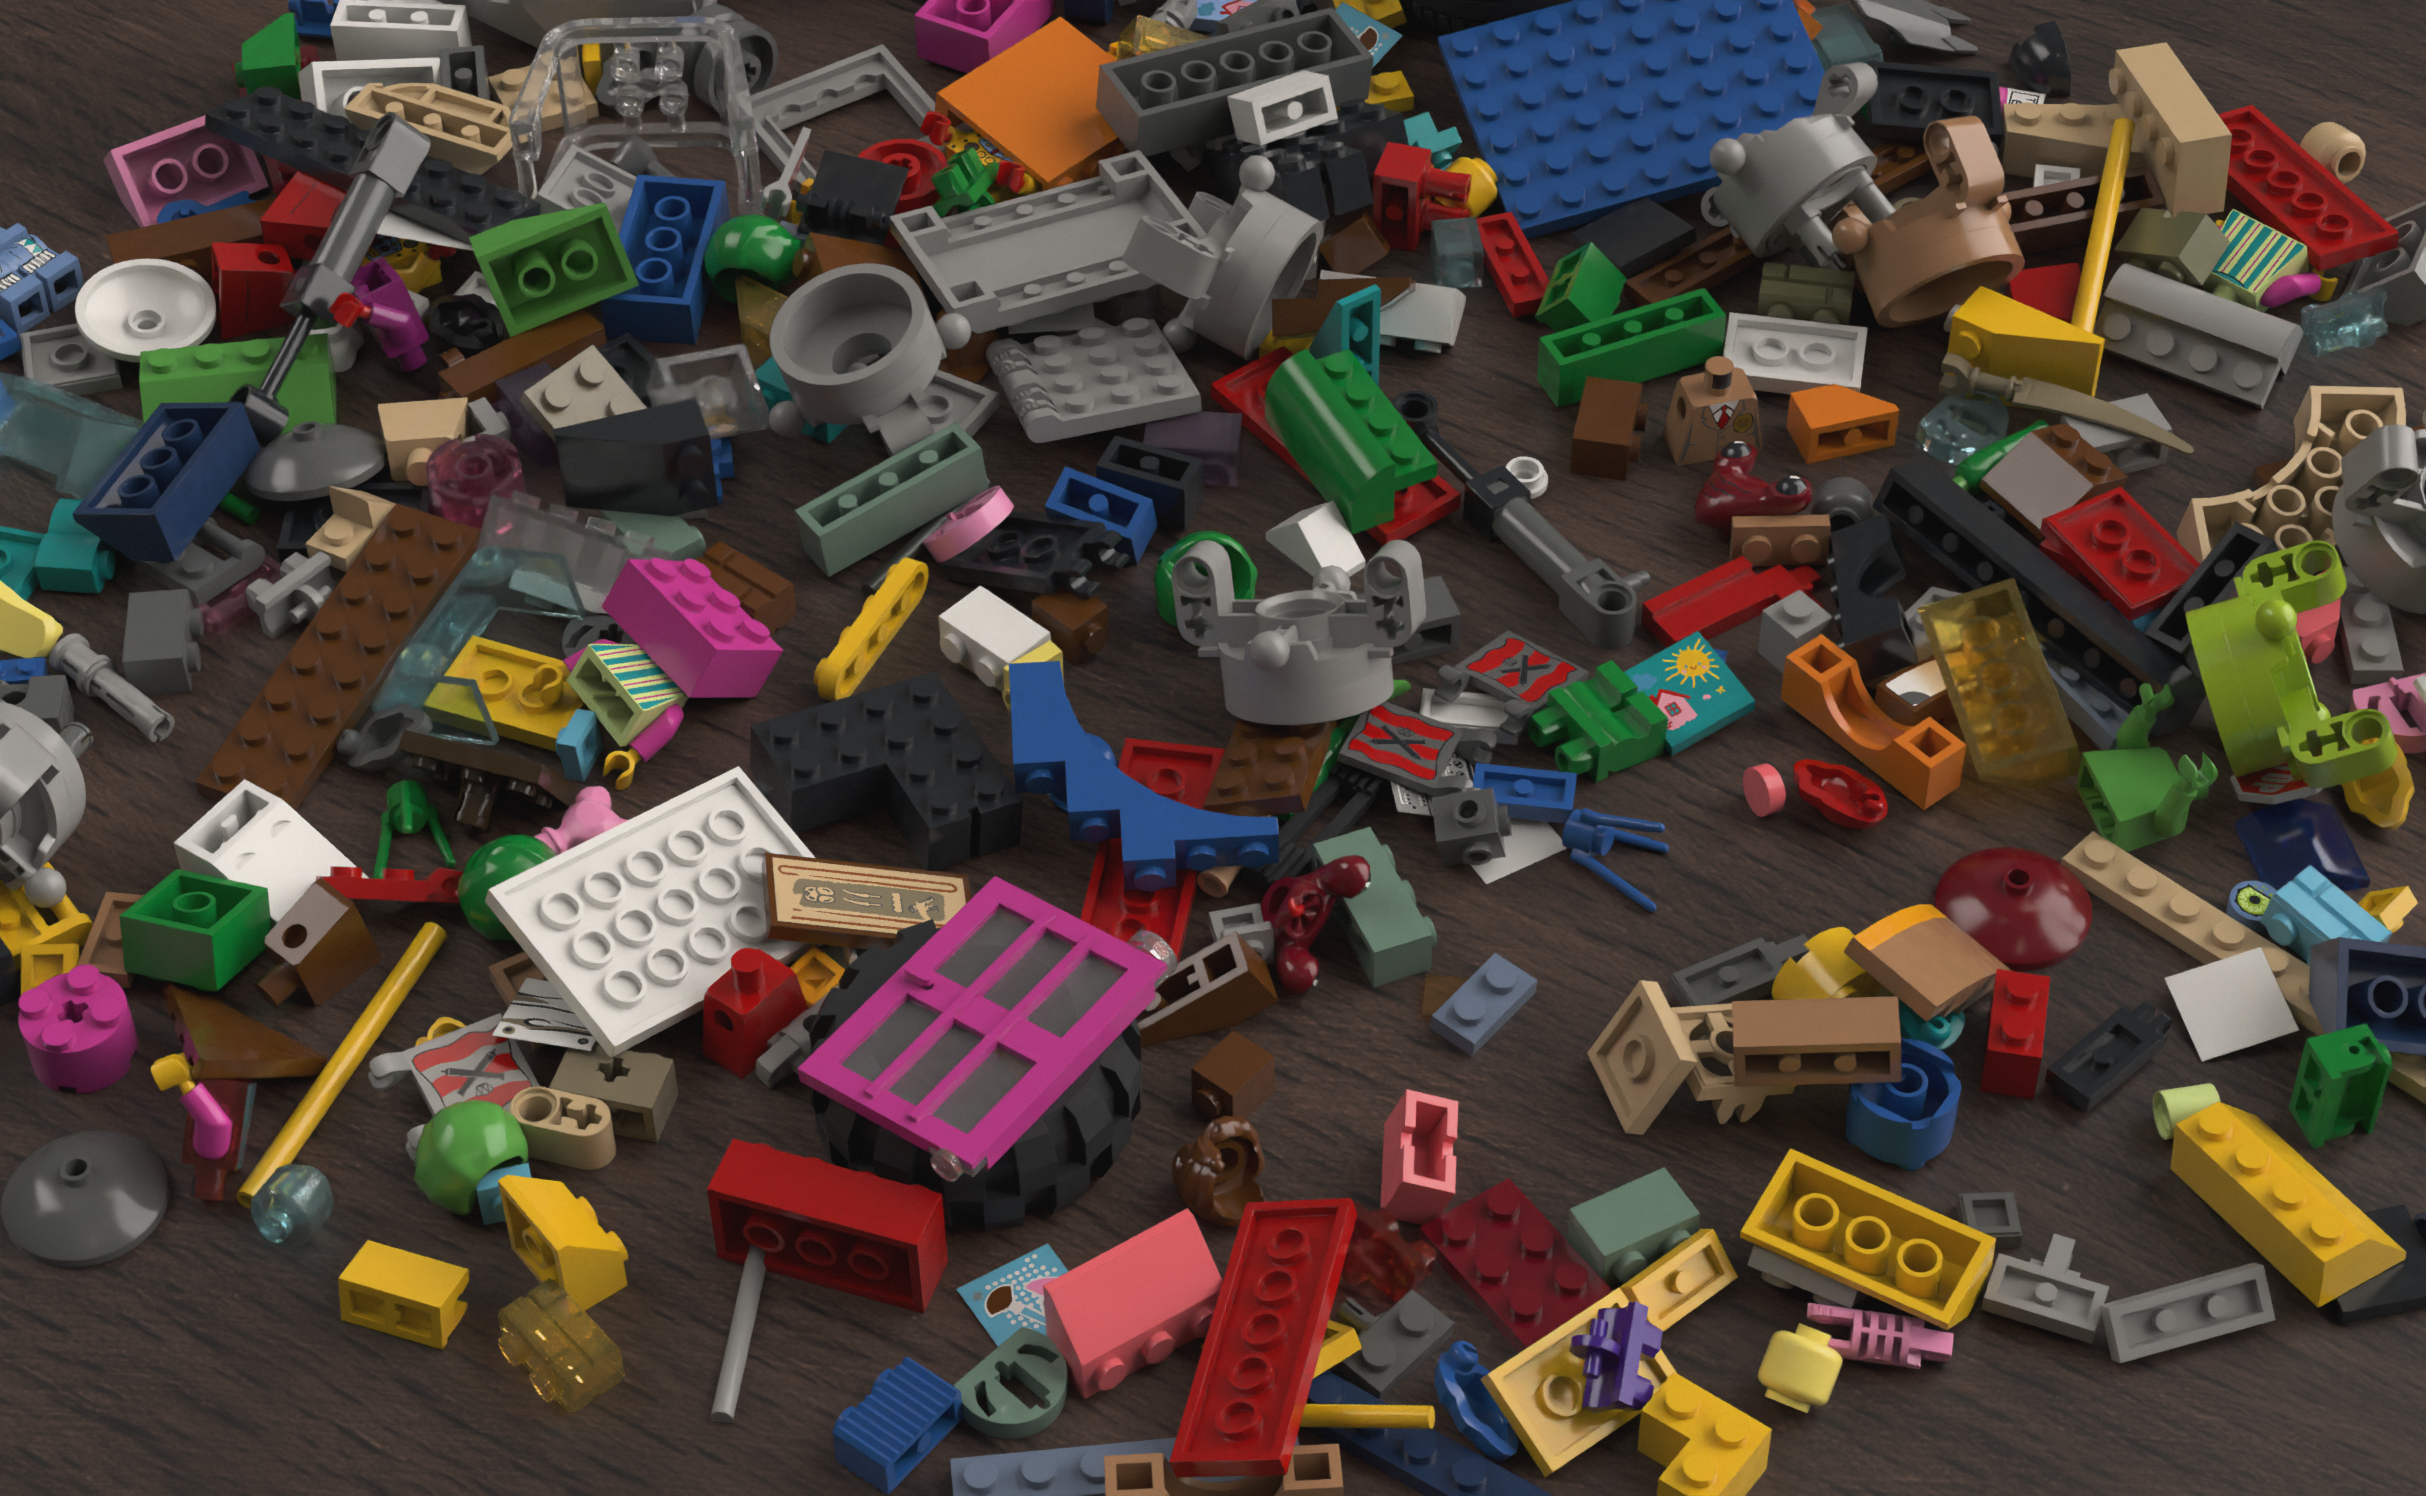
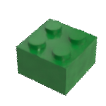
(195, 930)

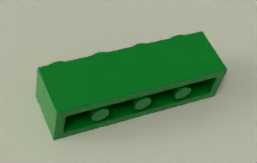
(1632, 345)

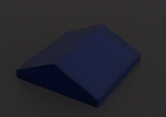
(2299, 834)

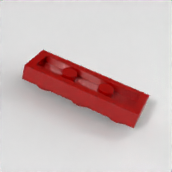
(1512, 263)

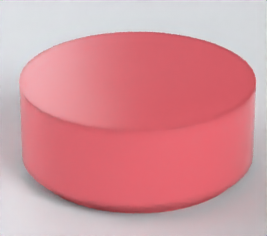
(1764, 789)

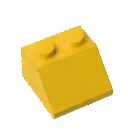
(562, 1239)

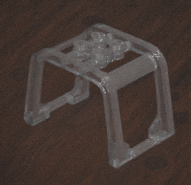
(560, 54)

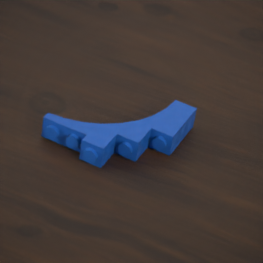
(1105, 804)

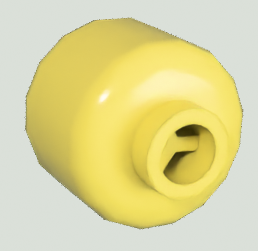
(1800, 1368)

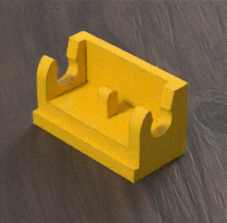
(403, 1294)

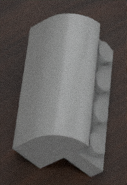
(2195, 335)

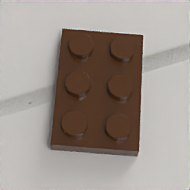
(1269, 768)

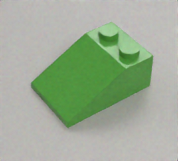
(552, 265)

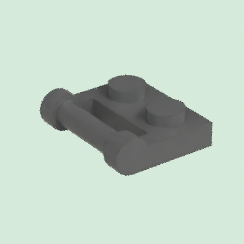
(203, 572)

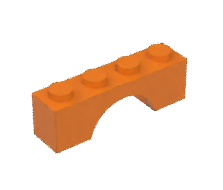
(1829, 692)

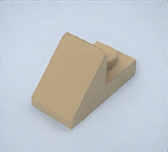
(350, 527)

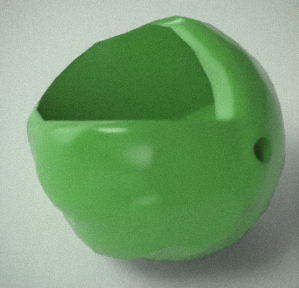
(462, 1147)

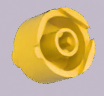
(1826, 972)

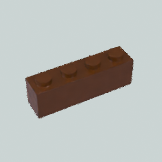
(2064, 211)
(190, 238)

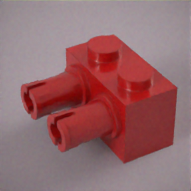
(1403, 193)

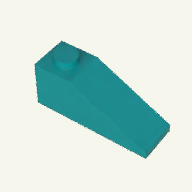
(1353, 326)

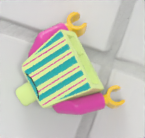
(2264, 267)
(626, 693)

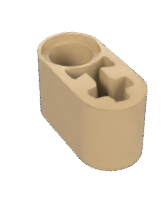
(565, 1127)

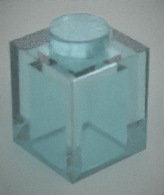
(1457, 253)

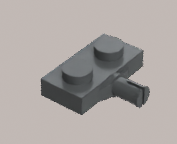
(1392, 1342)

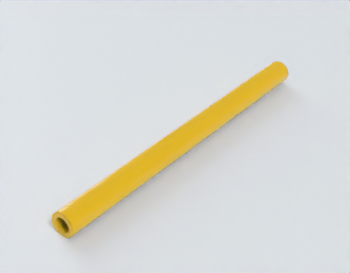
(2103, 225)
(345, 1059)

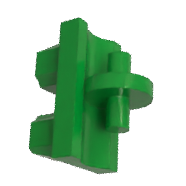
(964, 183)

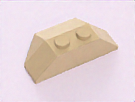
(460, 126)

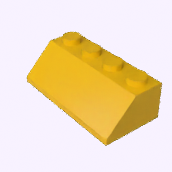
(2280, 1203)
(1872, 1240)

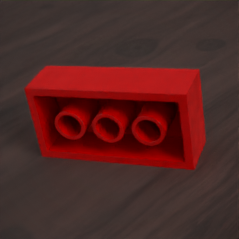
(829, 1224)

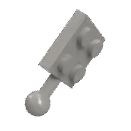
(954, 401)

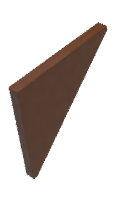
(230, 1044)

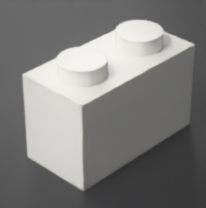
(1282, 107)
(988, 635)

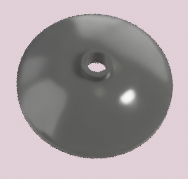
(312, 459)
(85, 1198)

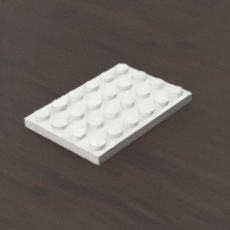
(652, 909)

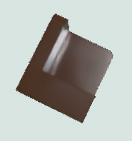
(1354, 245)

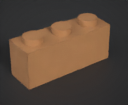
(1816, 1041)

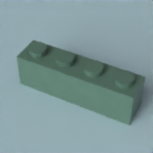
(891, 499)

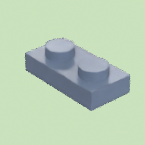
(1483, 1004)

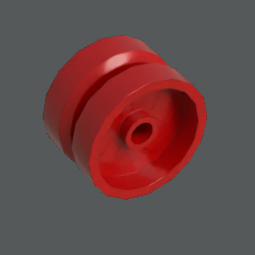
(922, 161)

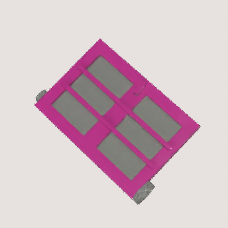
(987, 1026)

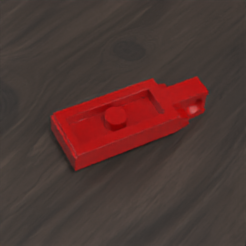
(396, 885)

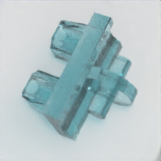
(2346, 322)

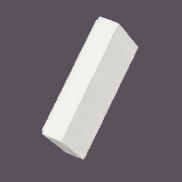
(1468, 712)

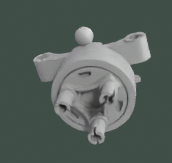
(1795, 180)

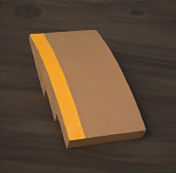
(1925, 961)

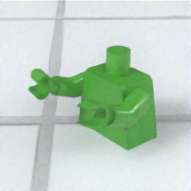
(2136, 789)

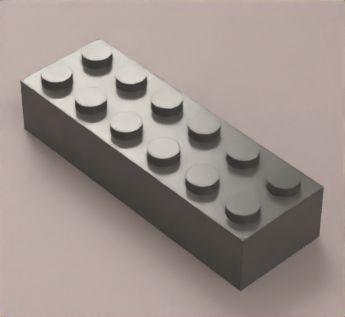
(1183, 90)

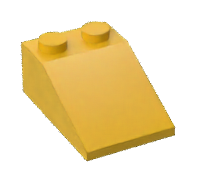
(2024, 342)

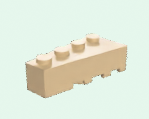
(2174, 128)
(2060, 137)

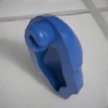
(1470, 1403)

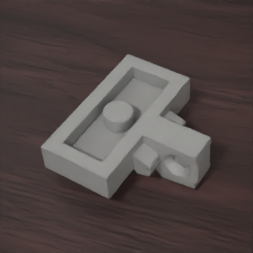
(2046, 1292)

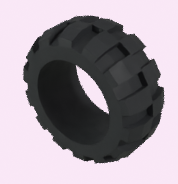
(1043, 1168)

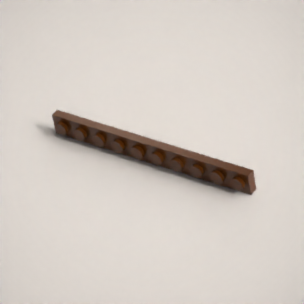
(1726, 256)

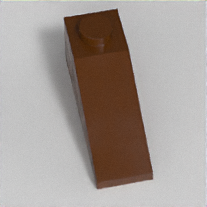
(1209, 992)

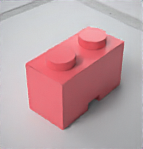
(1419, 1157)

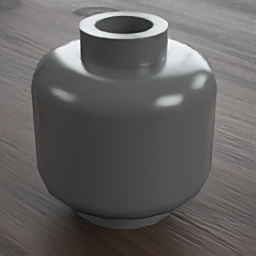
(1845, 501)

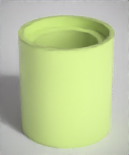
(2180, 1103)

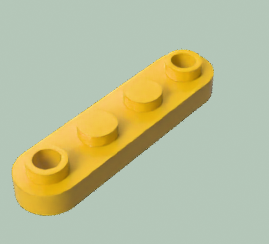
(872, 630)

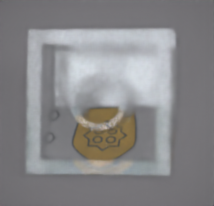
(722, 386)

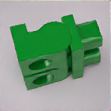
(1600, 724)

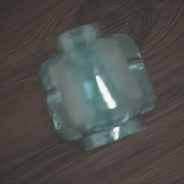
(293, 1202)

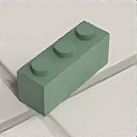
(1384, 919)

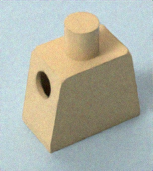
(417, 429)

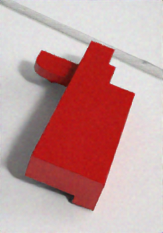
(1723, 599)

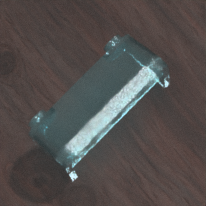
(61, 432)
(488, 582)

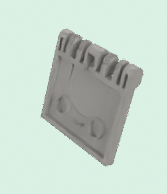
(1093, 380)

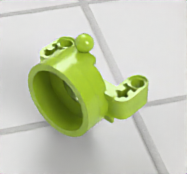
(2262, 679)

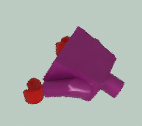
(386, 311)

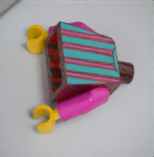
(215, 1122)

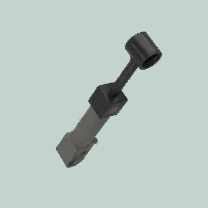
(379, 176)
(1501, 509)

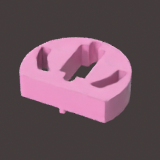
(969, 524)
(2404, 696)

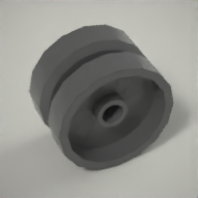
(757, 49)

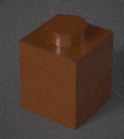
(1073, 623)
(1233, 1078)

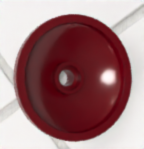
(2017, 906)

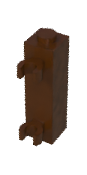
(549, 343)

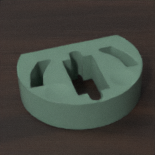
(1032, 1361)

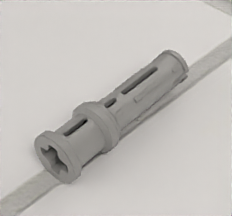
(99, 677)

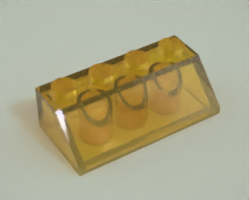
(2001, 687)

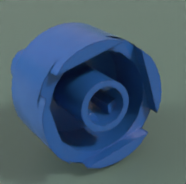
(1908, 1118)

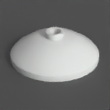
(144, 308)

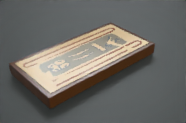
(854, 901)

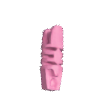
(1883, 1337)

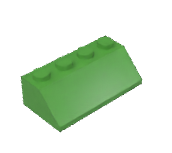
(217, 370)

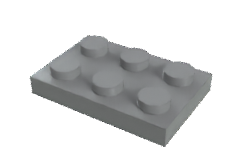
(585, 181)

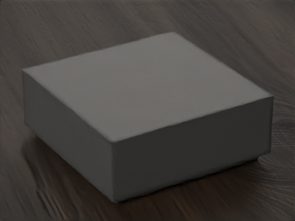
(1992, 1214)

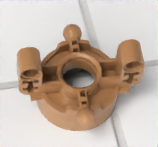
(1940, 245)

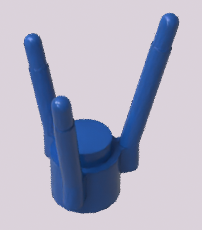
(1594, 833)

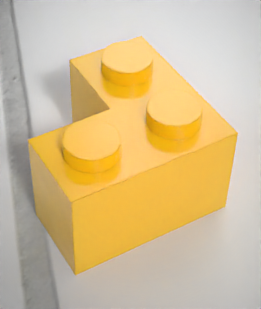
(1701, 1442)

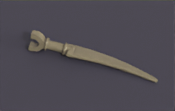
(2054, 399)

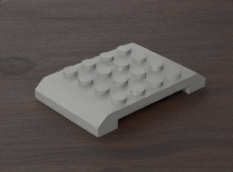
(1041, 248)

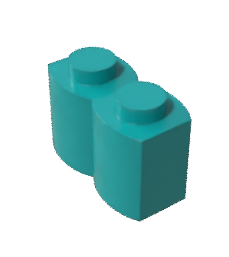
(71, 555)

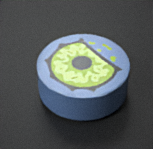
(2248, 903)

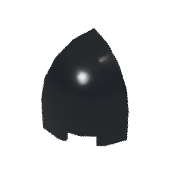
(2043, 61)

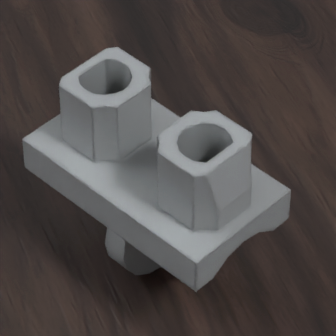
(296, 596)

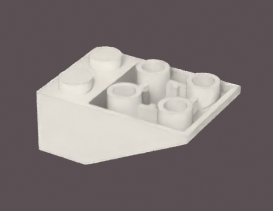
(259, 843)

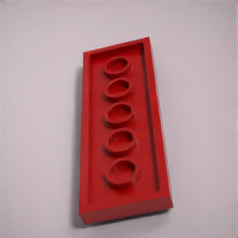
(2300, 195)
(1245, 394)
(1175, 773)
(1264, 1339)

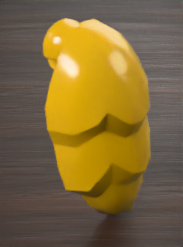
(2382, 796)

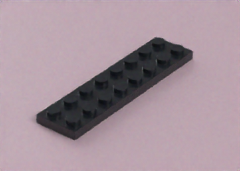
(329, 146)

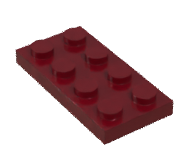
(1513, 1264)

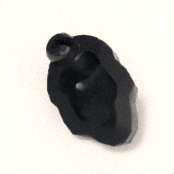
(466, 322)

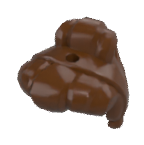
(1220, 1170)

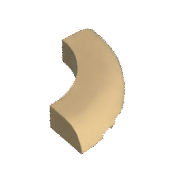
(2301, 496)

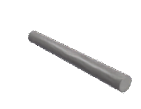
(739, 1337)

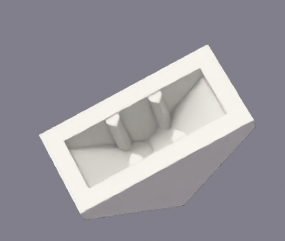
(1317, 540)

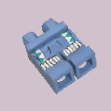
(29, 278)

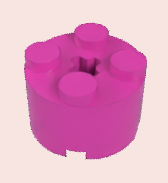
(78, 1030)

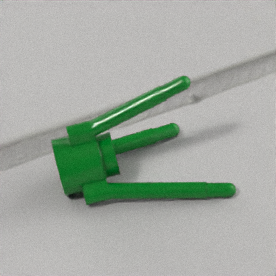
(408, 814)

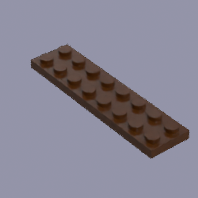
(342, 657)

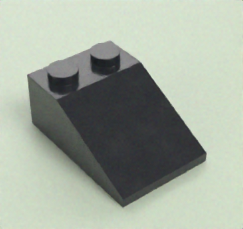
(639, 461)

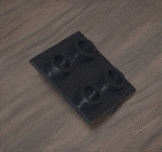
(851, 198)

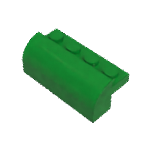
(1345, 435)

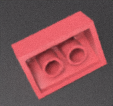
(1133, 1304)

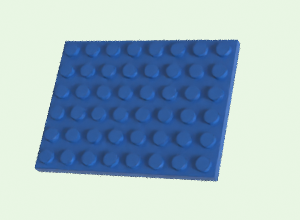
(1624, 98)

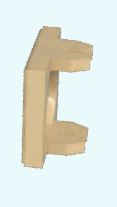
(1712, 1026)

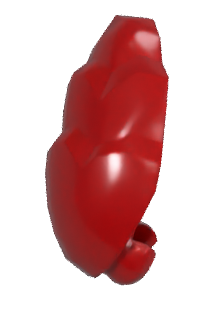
(1840, 794)

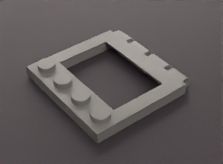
(830, 89)

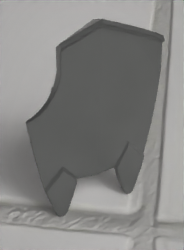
(1916, 24)

